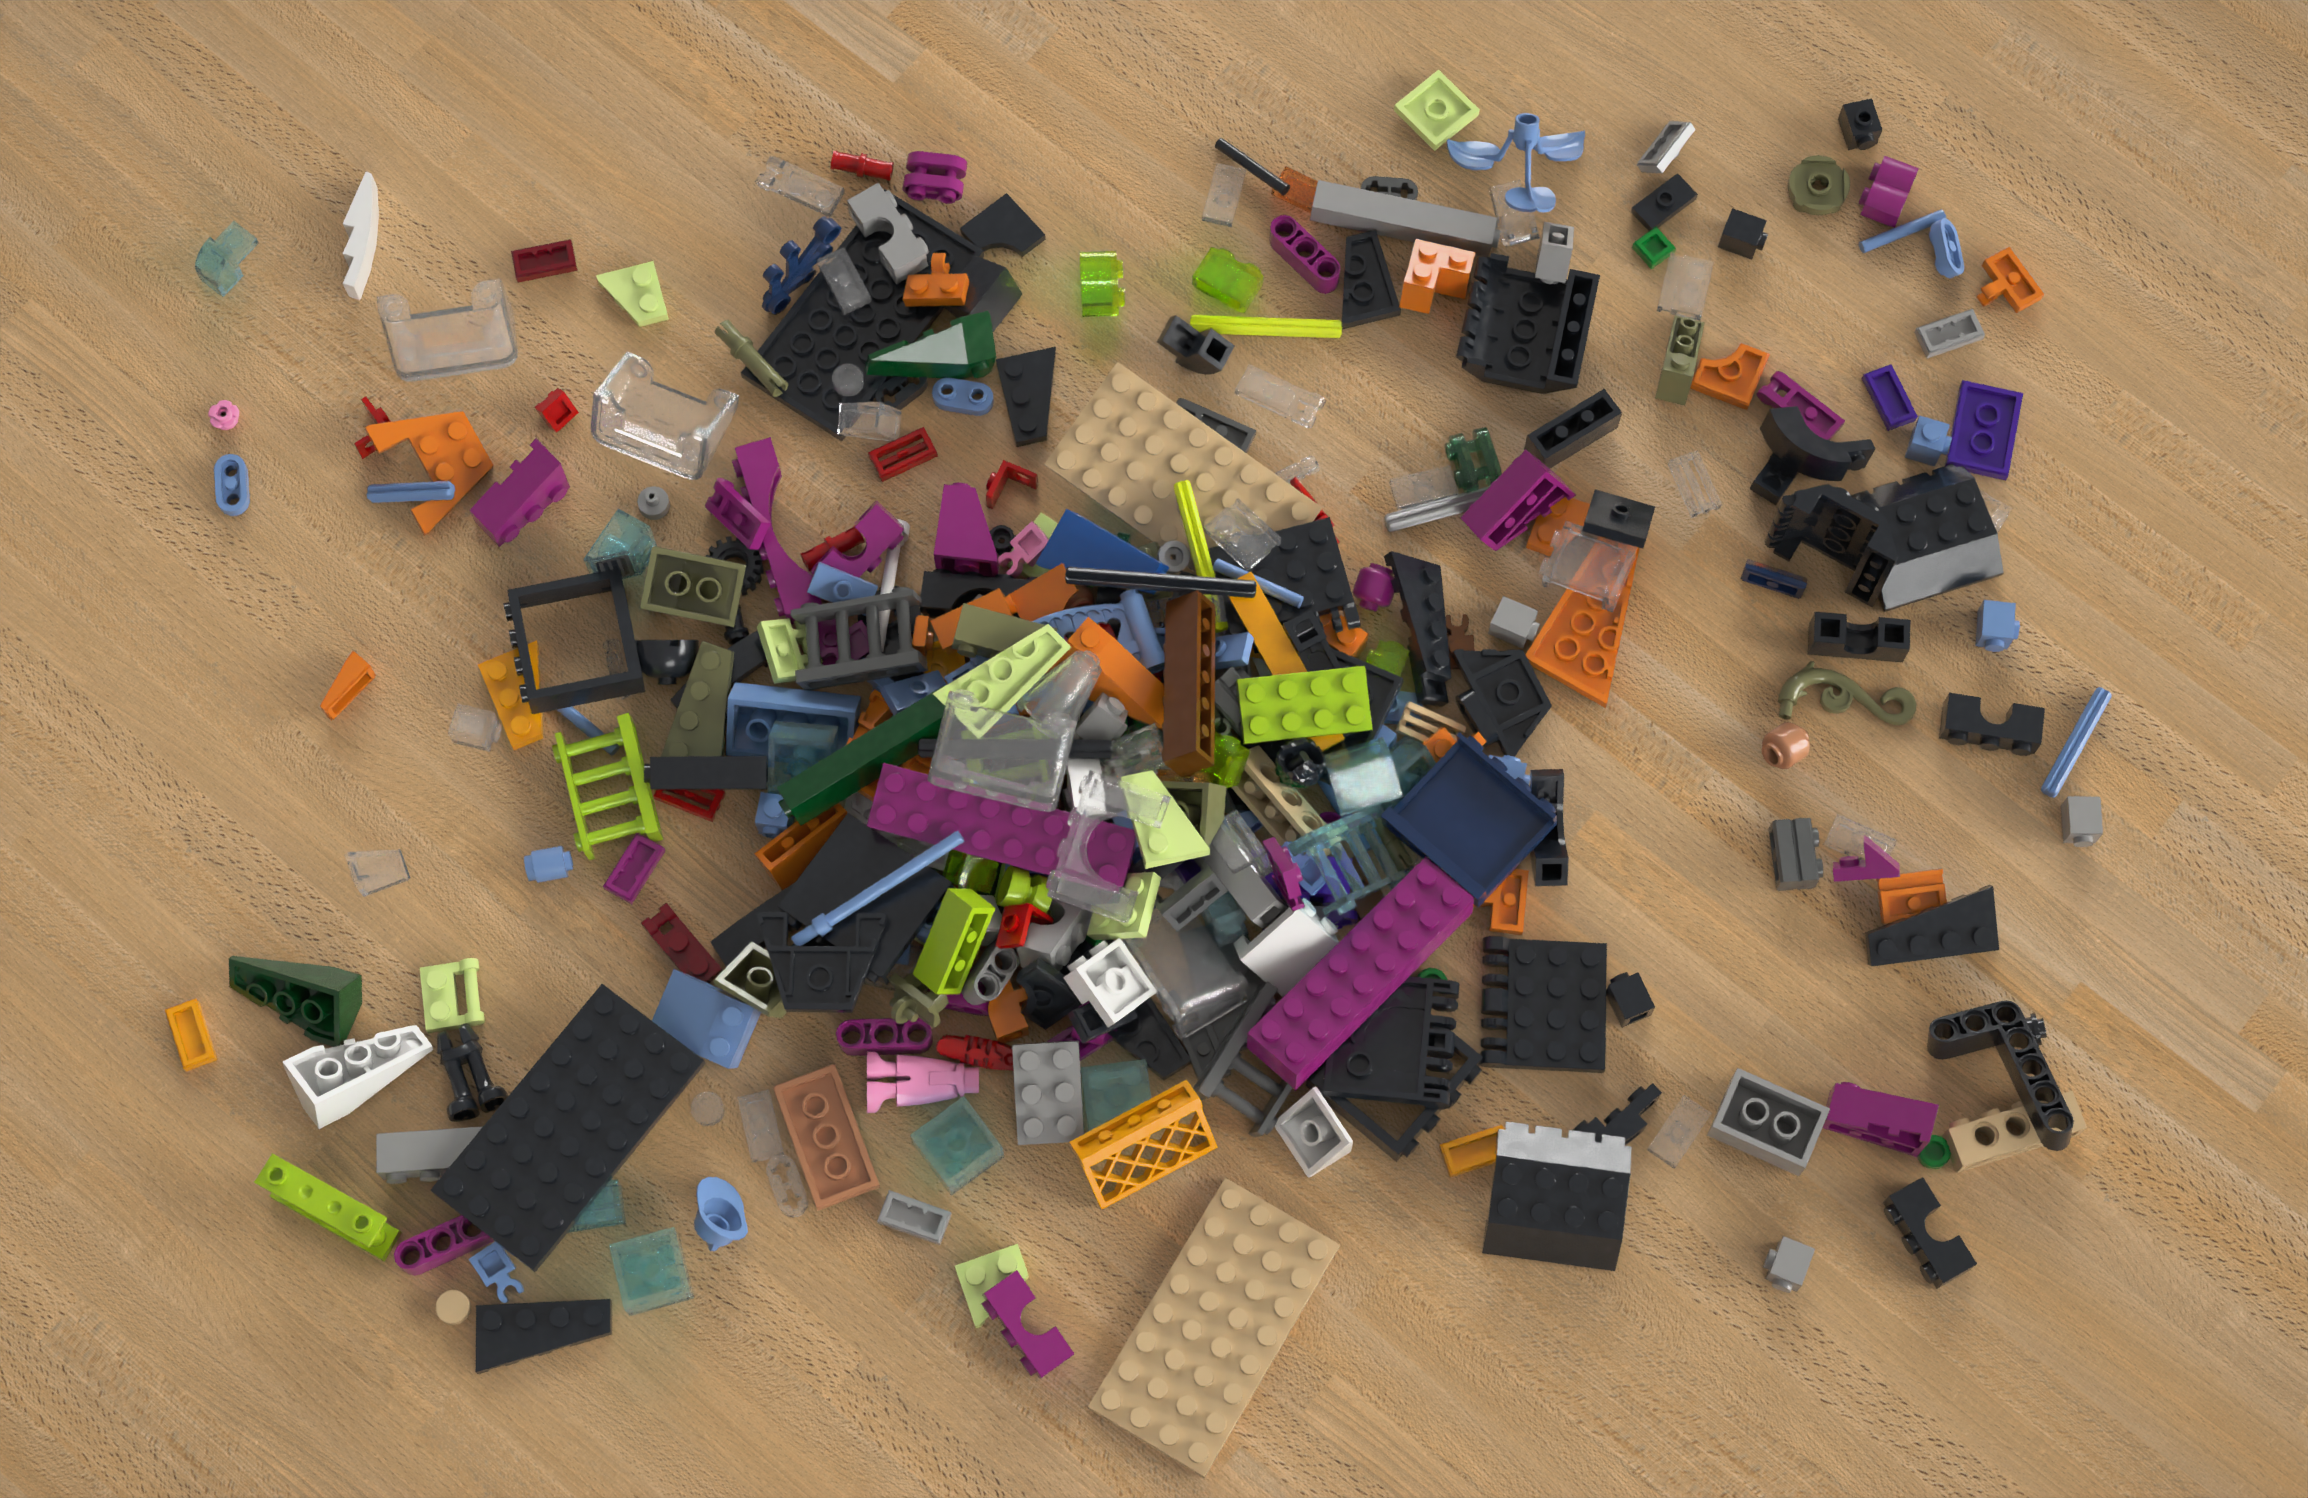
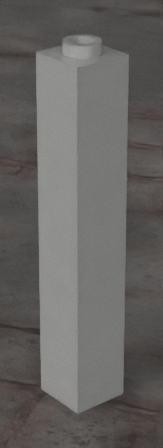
(1403, 218)
(1248, 889)

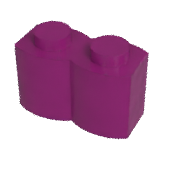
(1889, 190)

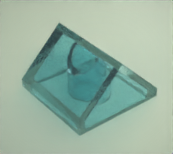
(1362, 776)

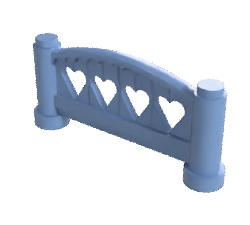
(1135, 634)

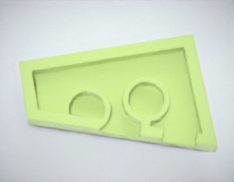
(1176, 838)

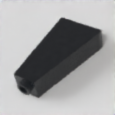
(707, 773)

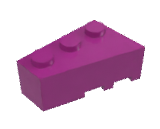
(1880, 1118)

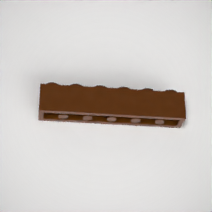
(1189, 684)

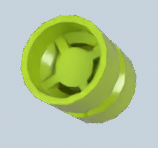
(1020, 888)

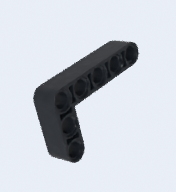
(2018, 1062)

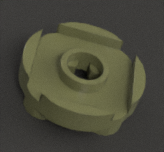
(1817, 202)

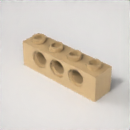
(1275, 804)
(1968, 1153)

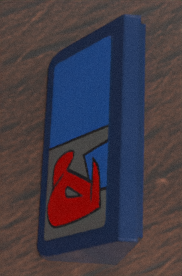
(1774, 579)

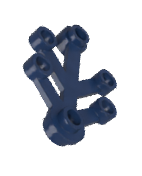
(799, 269)

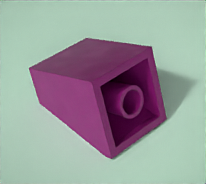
(963, 534)

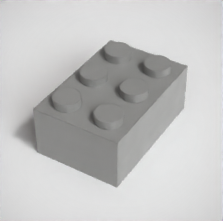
(1048, 1092)
(1768, 1122)

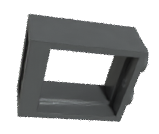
(1191, 897)

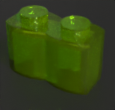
(1228, 279)
(1100, 283)

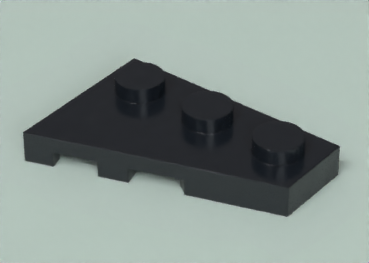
(1367, 282)

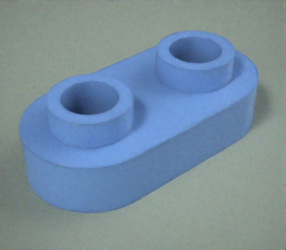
(1947, 248)
(961, 398)
(231, 486)

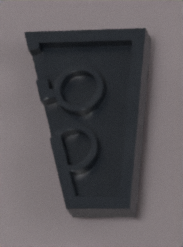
(1027, 393)

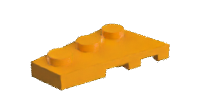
(503, 685)

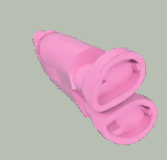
(917, 1080)

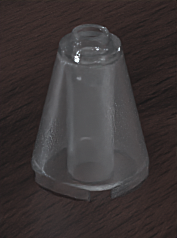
(1063, 688)

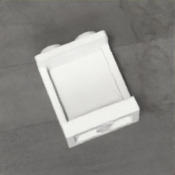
(1288, 947)

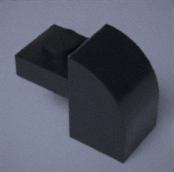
(1196, 351)

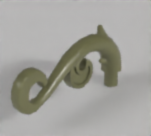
(1848, 690)

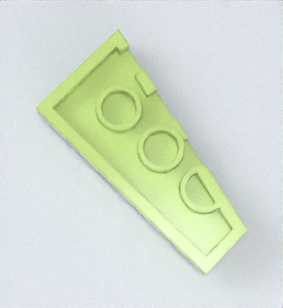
(1012, 672)

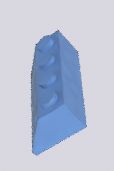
(756, 707)

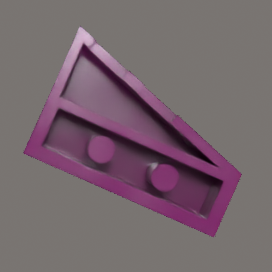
(521, 496)
(1514, 500)

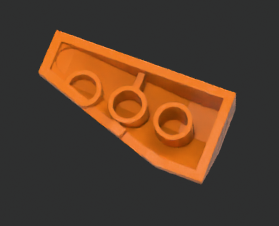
(1120, 675)

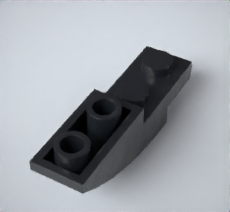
(1625, 1122)

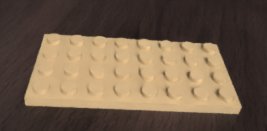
(1139, 443)
(1214, 1327)

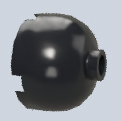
(667, 658)

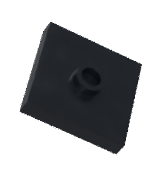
(1618, 519)

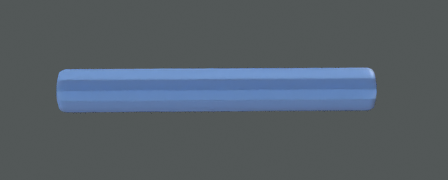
(2076, 742)

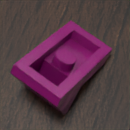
(1875, 866)

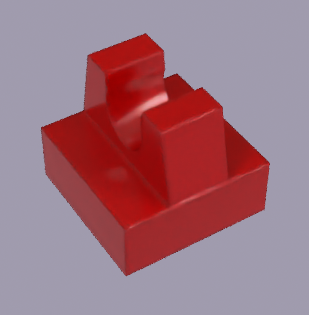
(556, 410)

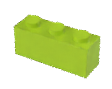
(953, 941)

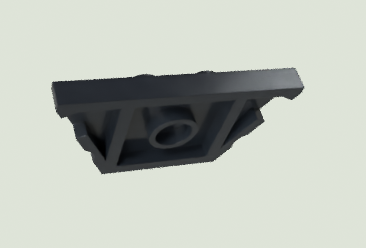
(1507, 692)

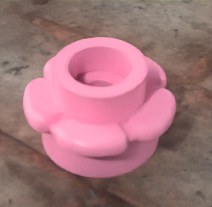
(229, 420)

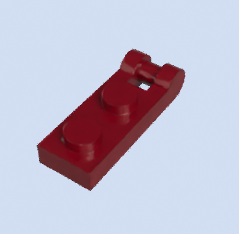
(681, 945)

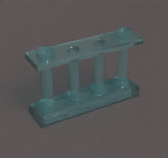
(1347, 830)

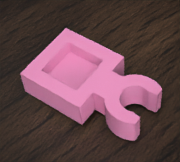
(1027, 549)

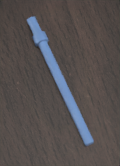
(824, 923)

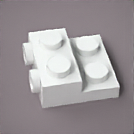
(1110, 981)

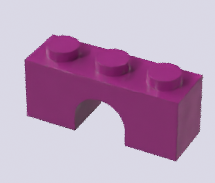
(880, 531)
(1040, 1352)

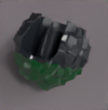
(1300, 763)

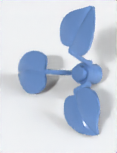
(1526, 136)

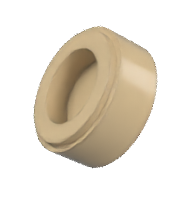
(453, 1307)

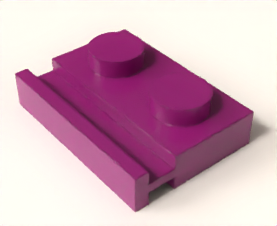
(1285, 873)

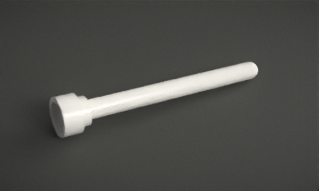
(889, 579)

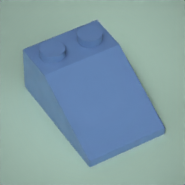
(706, 1019)

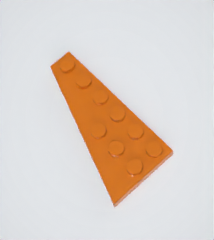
(1582, 642)

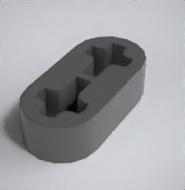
(1391, 186)

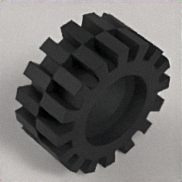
(752, 558)

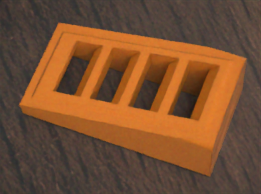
(348, 684)

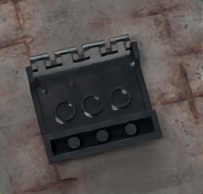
(1526, 329)
(1840, 529)
(1939, 534)
(1558, 1196)

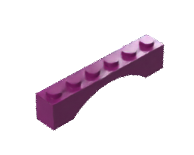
(761, 475)

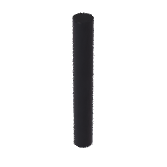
(1252, 166)

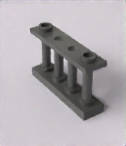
(876, 663)
(1229, 1057)

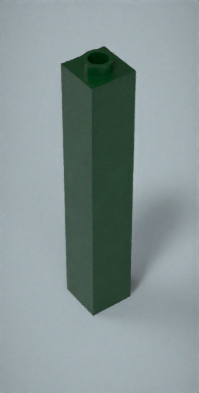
(861, 760)

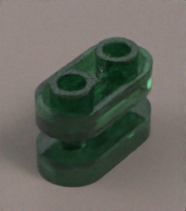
(1459, 451)

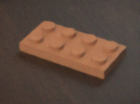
(826, 1137)

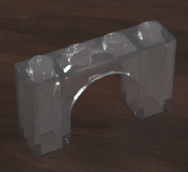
(1074, 878)

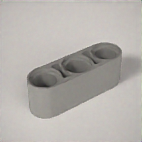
(989, 974)

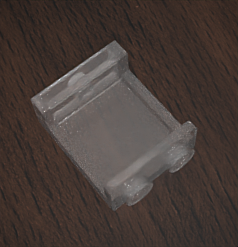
(1588, 564)

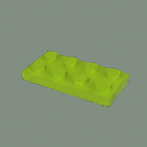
(1304, 705)

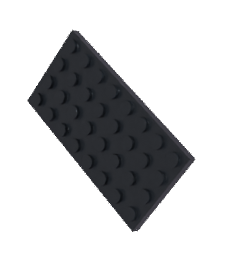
(820, 338)
(568, 1127)

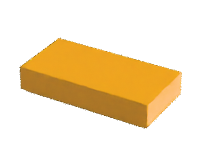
(191, 1034)
(1470, 1151)

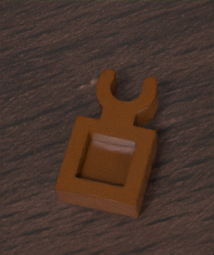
(1457, 639)

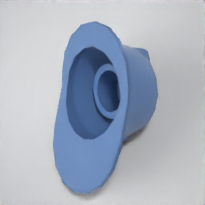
(719, 1213)

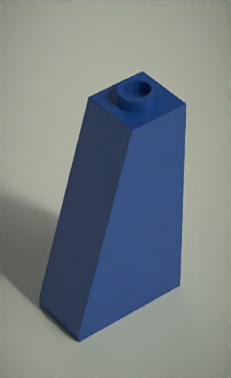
(1087, 545)

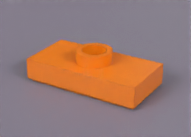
(922, 637)

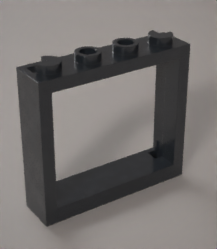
(585, 690)
(1426, 1120)

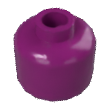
(1374, 587)

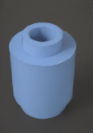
(548, 864)

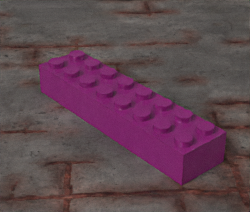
(991, 828)
(1360, 973)

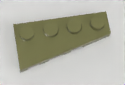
(703, 706)

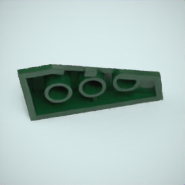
(955, 353)
(309, 995)

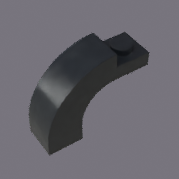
(1807, 452)
(1550, 856)

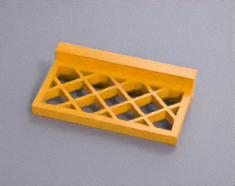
(1136, 1127)

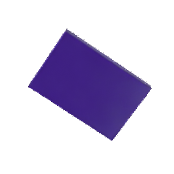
(1984, 429)

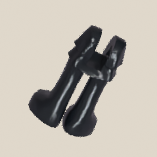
(489, 1096)

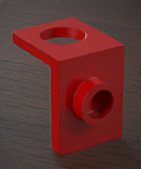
(378, 416)
(998, 480)
(1016, 923)

